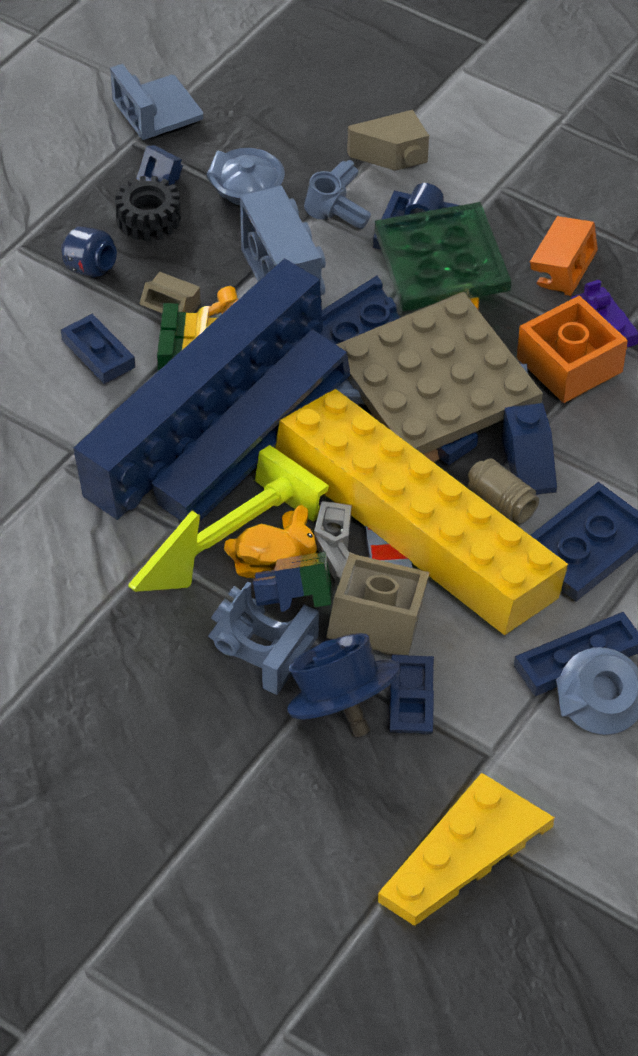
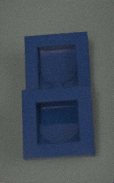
(412, 695)

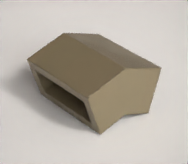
(170, 290)

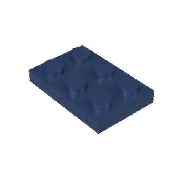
(592, 537)

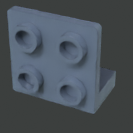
(153, 105)

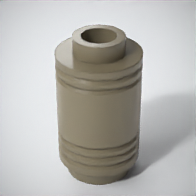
(503, 490)

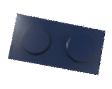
(98, 348)

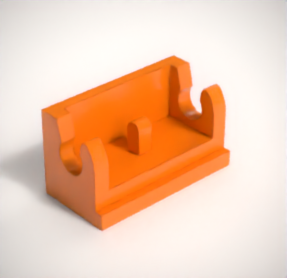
(565, 254)

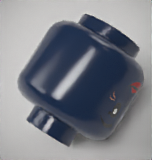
(88, 251)

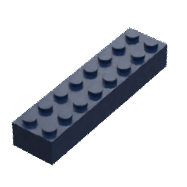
(195, 387)

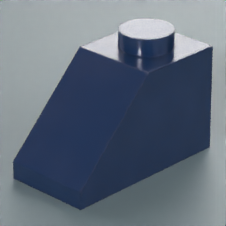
(530, 446)

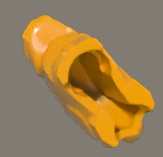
(263, 544)

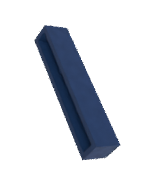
(232, 443)

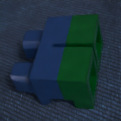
(295, 578)

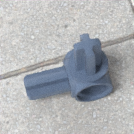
(328, 196)

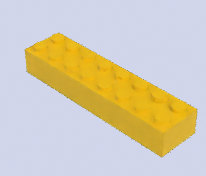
(423, 511)

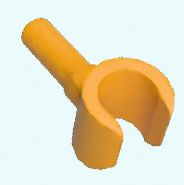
(226, 298)

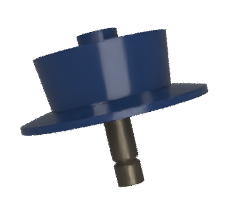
(338, 678)

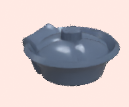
(244, 172)
(599, 691)

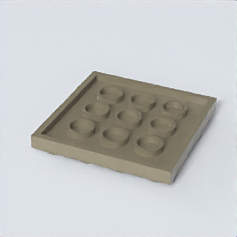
(437, 374)

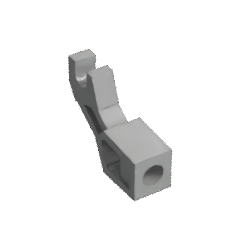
(334, 520)

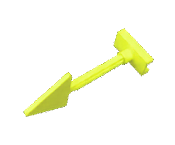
(282, 482)

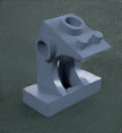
(243, 618)

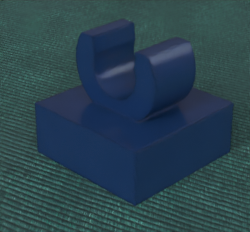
(160, 164)

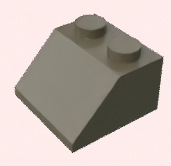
(379, 602)

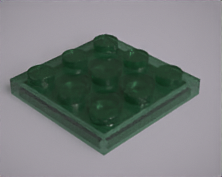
(442, 255)

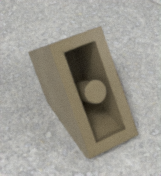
(390, 141)

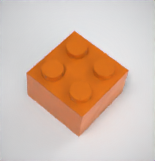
(571, 349)

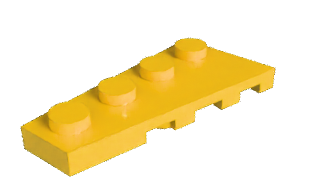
(463, 847)

